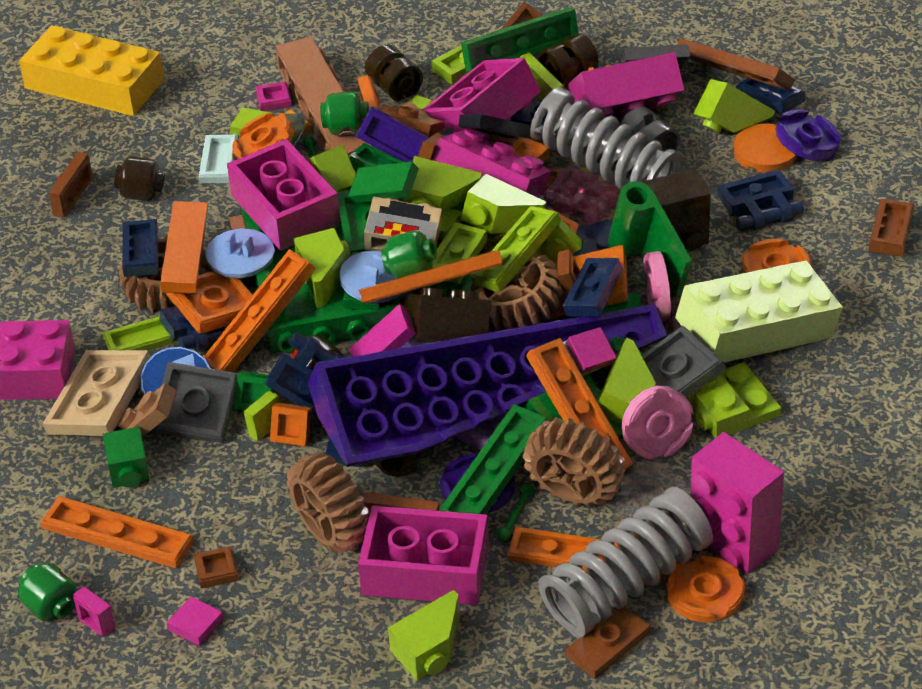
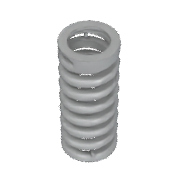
(600, 138)
(625, 570)

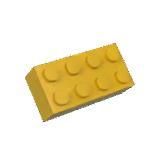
(92, 70)

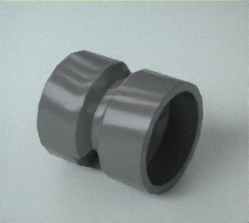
(649, 123)

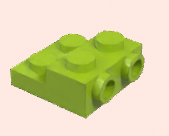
(733, 402)

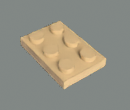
(97, 393)

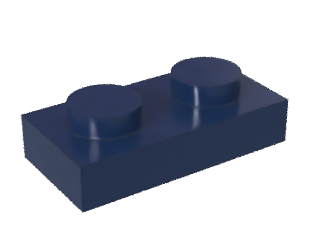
(592, 287)

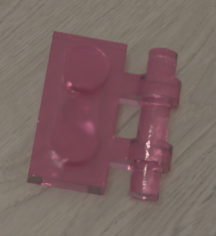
(580, 191)

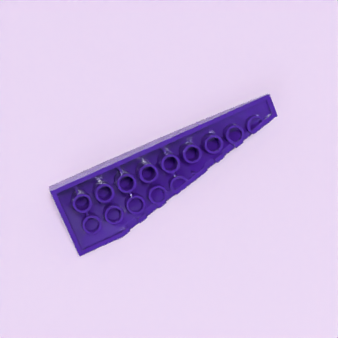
(433, 391)

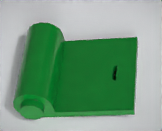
(645, 228)

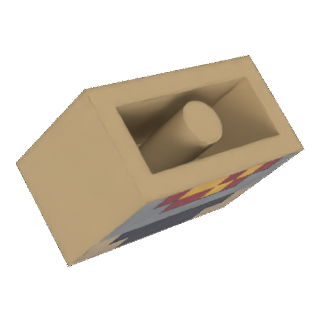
(393, 217)

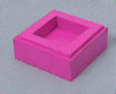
(273, 96)
(591, 350)
(94, 612)
(195, 621)

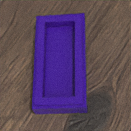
(390, 135)

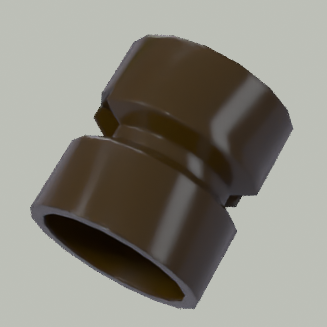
(569, 58)
(393, 72)

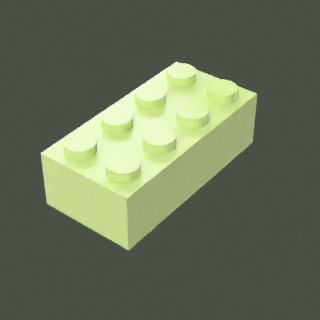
(760, 311)

